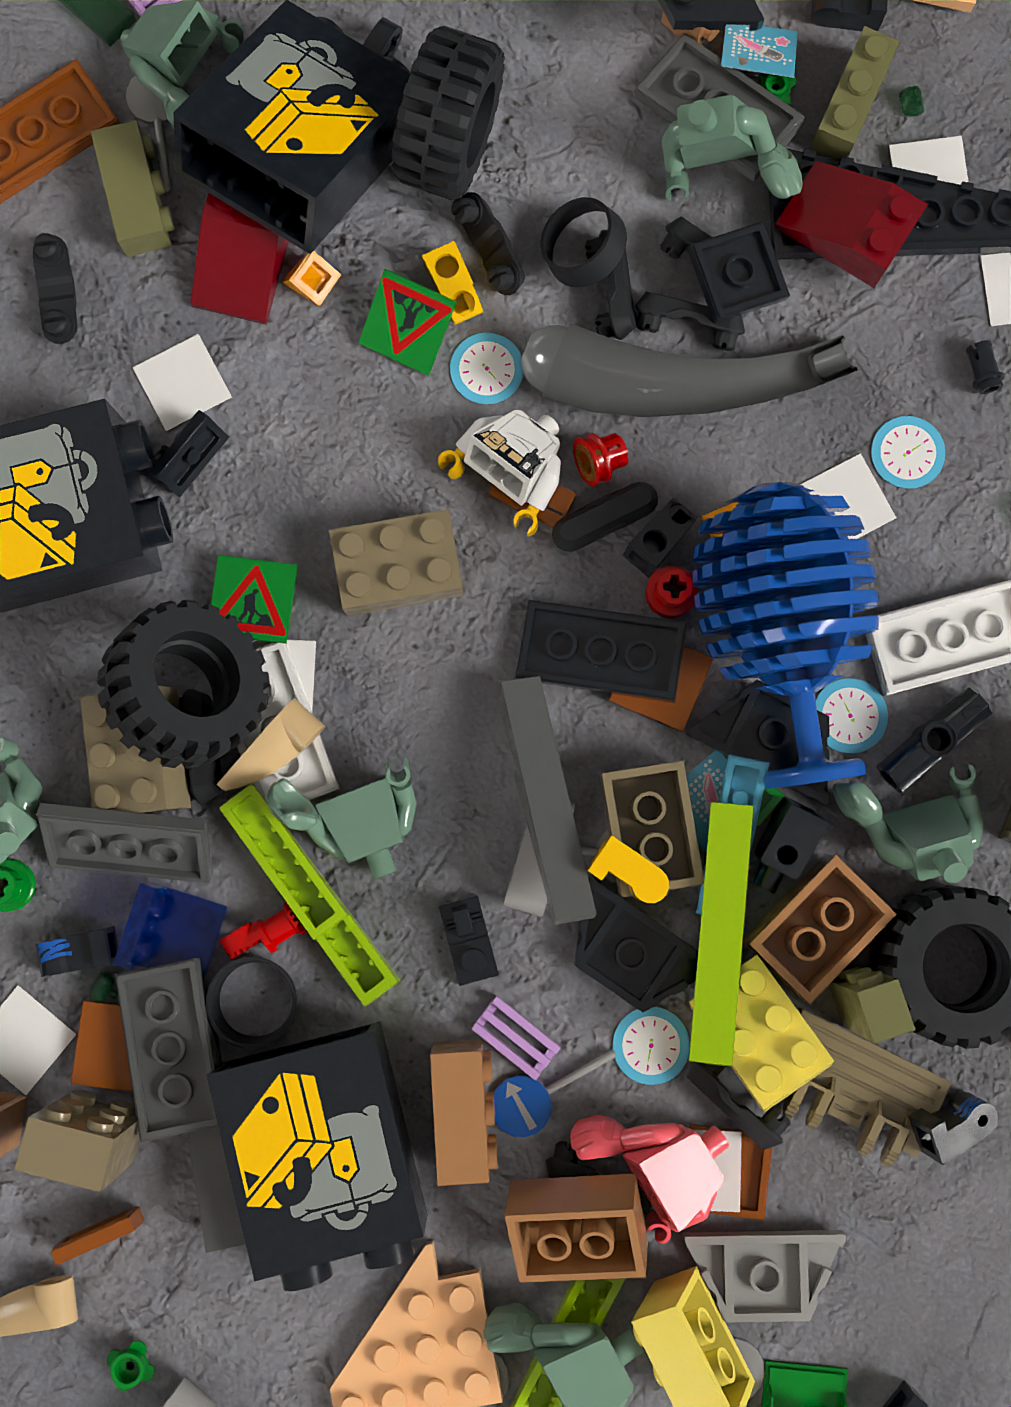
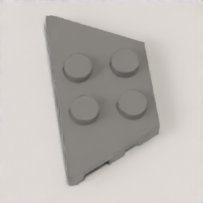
(765, 1272)

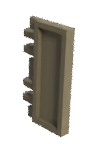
(871, 1082)

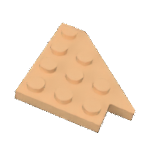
(424, 1345)

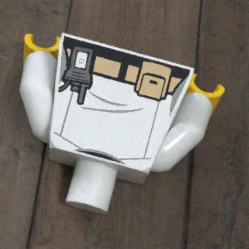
(513, 456)

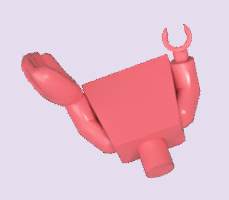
(669, 1164)

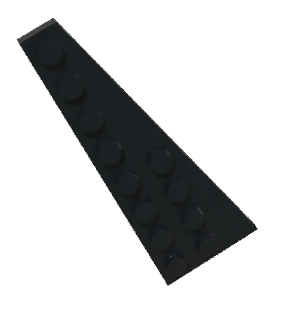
(954, 222)

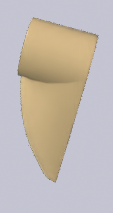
(275, 747)
(39, 1306)

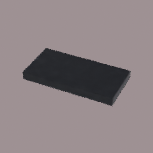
(602, 650)

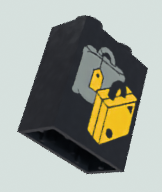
(292, 125)
(75, 504)
(319, 1156)

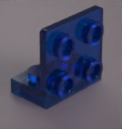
(169, 928)

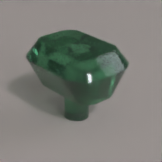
(911, 101)
(102, 987)

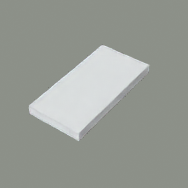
(943, 638)
(311, 769)

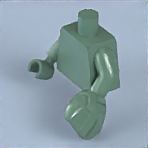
(171, 43)
(726, 131)
(18, 799)
(354, 823)
(923, 838)
(574, 1356)

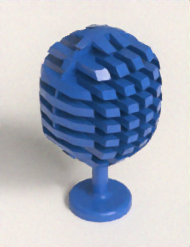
(788, 604)

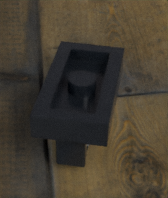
(189, 453)
(468, 940)

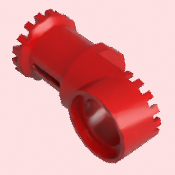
(269, 932)

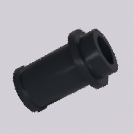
(985, 367)

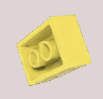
(772, 1040)
(691, 1344)

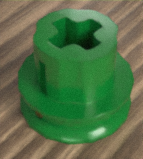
(20, 885)

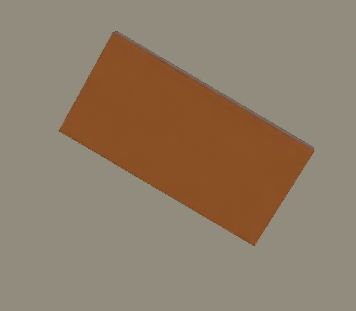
(49, 126)

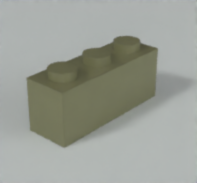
(854, 94)
(133, 188)
(871, 1003)

